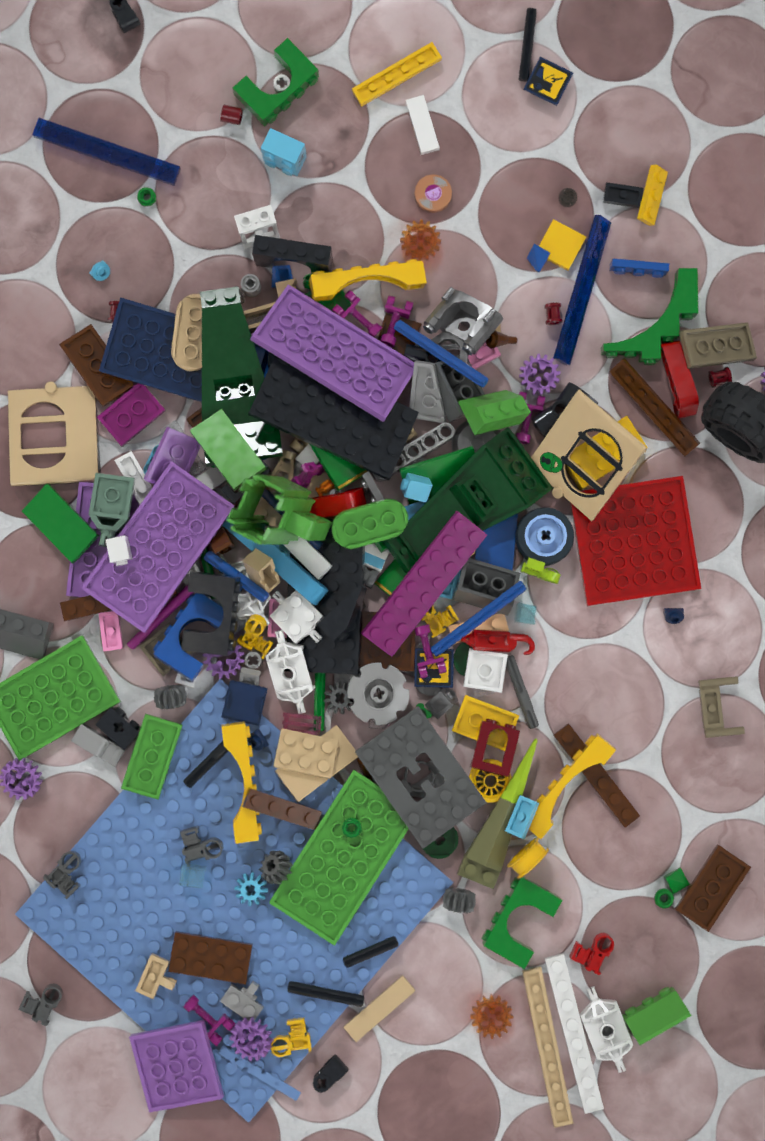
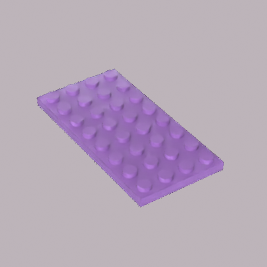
(334, 352)
(164, 542)

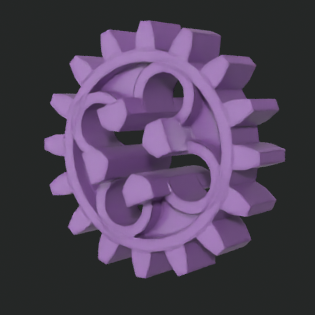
(536, 385)
(218, 667)
(10, 777)
(261, 1043)

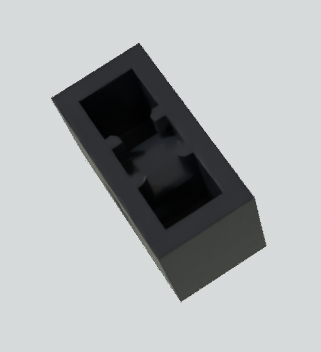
(109, 726)

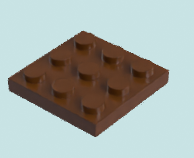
(371, 653)

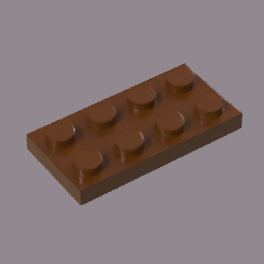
(86, 353)
(712, 888)
(210, 957)

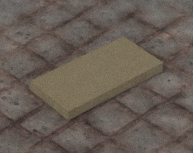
(717, 345)

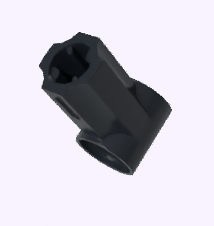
(417, 353)

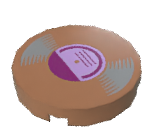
(433, 193)

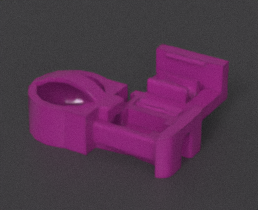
(309, 470)

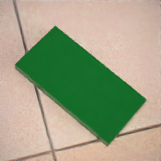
(438, 468)
(60, 523)

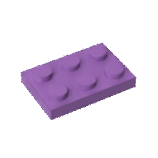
(173, 447)

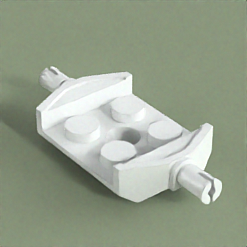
(248, 603)
(291, 657)
(597, 1016)

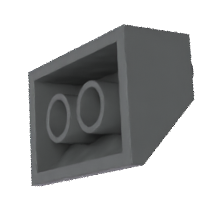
(455, 388)
(483, 583)
(24, 634)

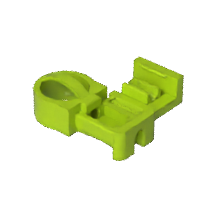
(537, 569)

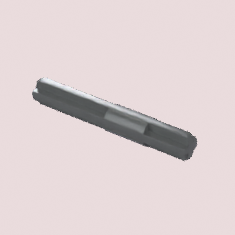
(521, 692)

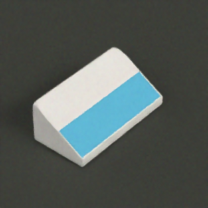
(374, 558)

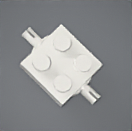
(296, 616)

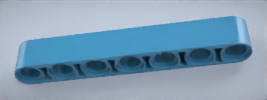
(287, 568)

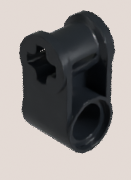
(124, 15)
(332, 1071)

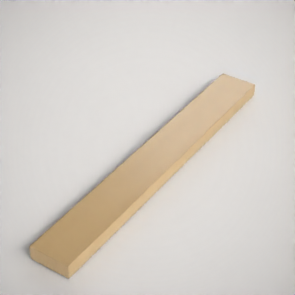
(547, 1046)

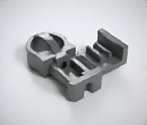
(195, 846)
(60, 875)
(39, 1006)

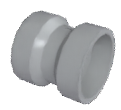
(251, 289)

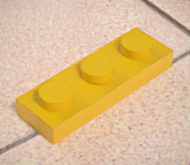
(652, 195)

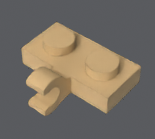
(154, 977)

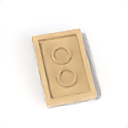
(305, 753)

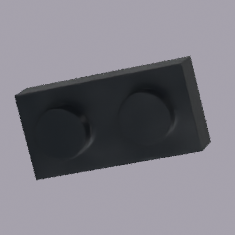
(623, 195)

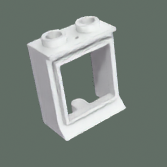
(247, 222)

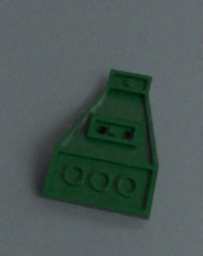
(231, 366)
(500, 479)

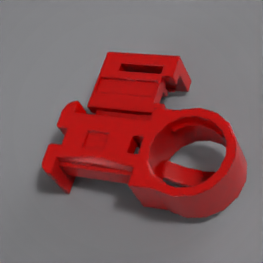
(593, 958)

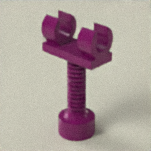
(373, 329)
(389, 338)
(523, 436)
(423, 632)
(214, 1037)

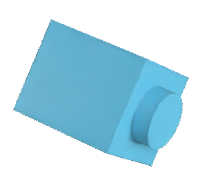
(416, 487)

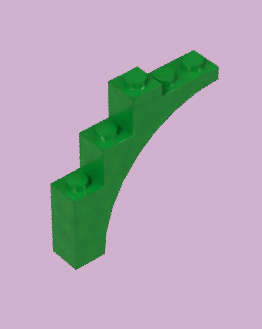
(648, 343)

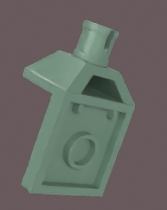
(111, 504)

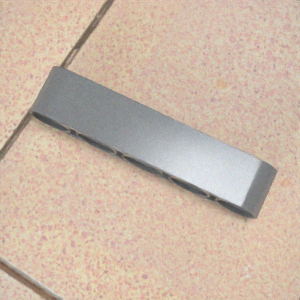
(421, 447)

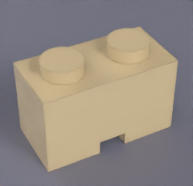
(261, 570)

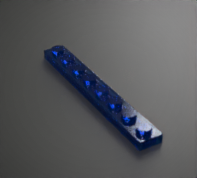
(106, 151)
(582, 290)

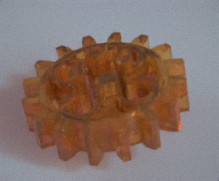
(431, 241)
(480, 1016)

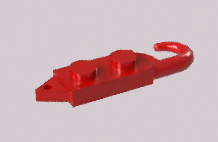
(497, 641)

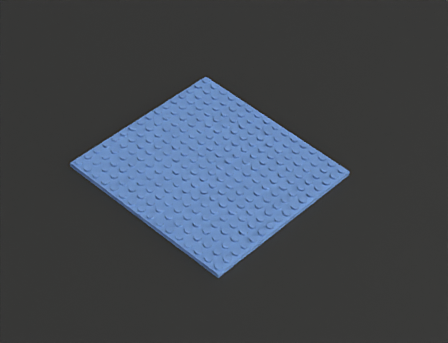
(135, 903)

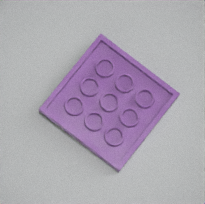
(176, 1066)

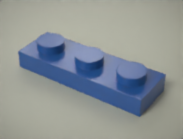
(639, 268)

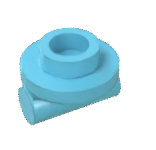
(100, 271)

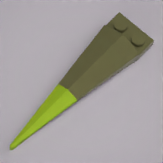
(488, 850)

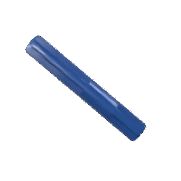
(225, 568)

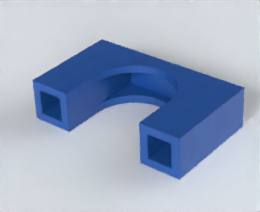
(169, 650)

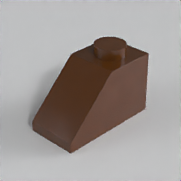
(222, 542)

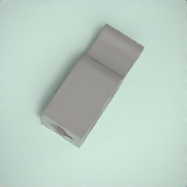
(98, 744)

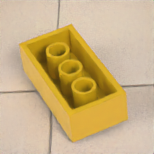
(592, 461)

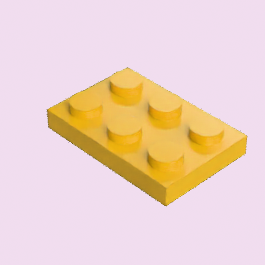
(474, 711)

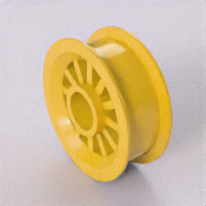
(492, 797)
(528, 857)

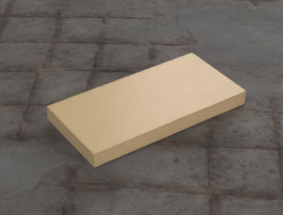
(302, 784)

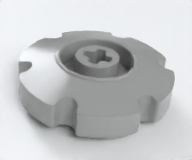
(391, 700)

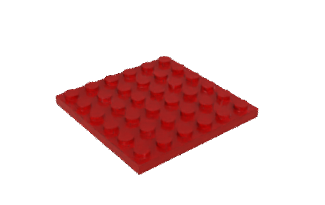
(637, 543)

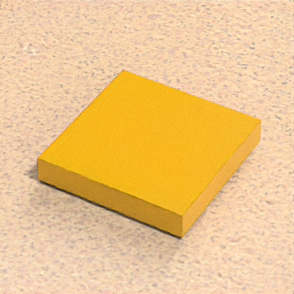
(562, 244)

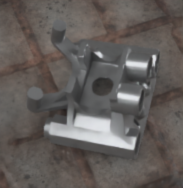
(462, 309)

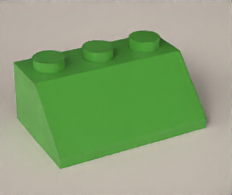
(494, 411)
(656, 1015)

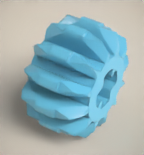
(244, 889)

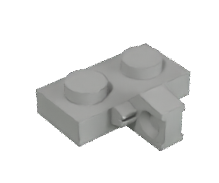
(243, 1001)

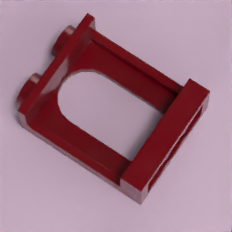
(485, 729)

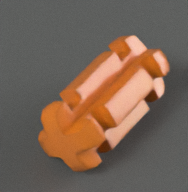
(324, 487)

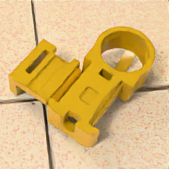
(440, 620)
(252, 635)
(297, 1040)

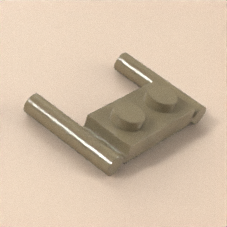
(712, 708)

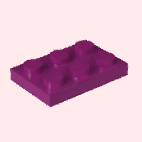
(131, 414)

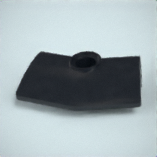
(546, 419)

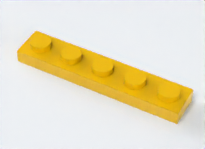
(396, 74)

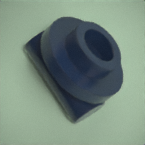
(673, 615)
(257, 740)

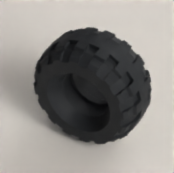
(737, 419)

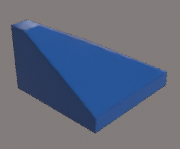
(538, 257)
(281, 273)

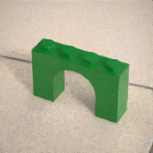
(268, 106)
(522, 893)

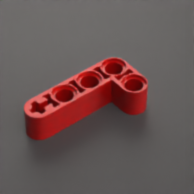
(680, 379)
(335, 503)

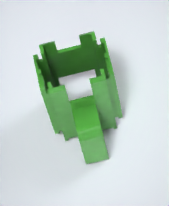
(295, 522)

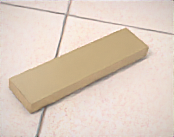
(379, 1008)

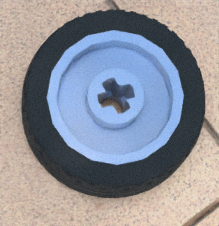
(549, 522)

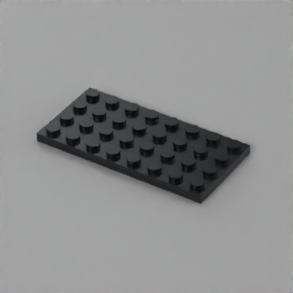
(331, 422)
(340, 580)

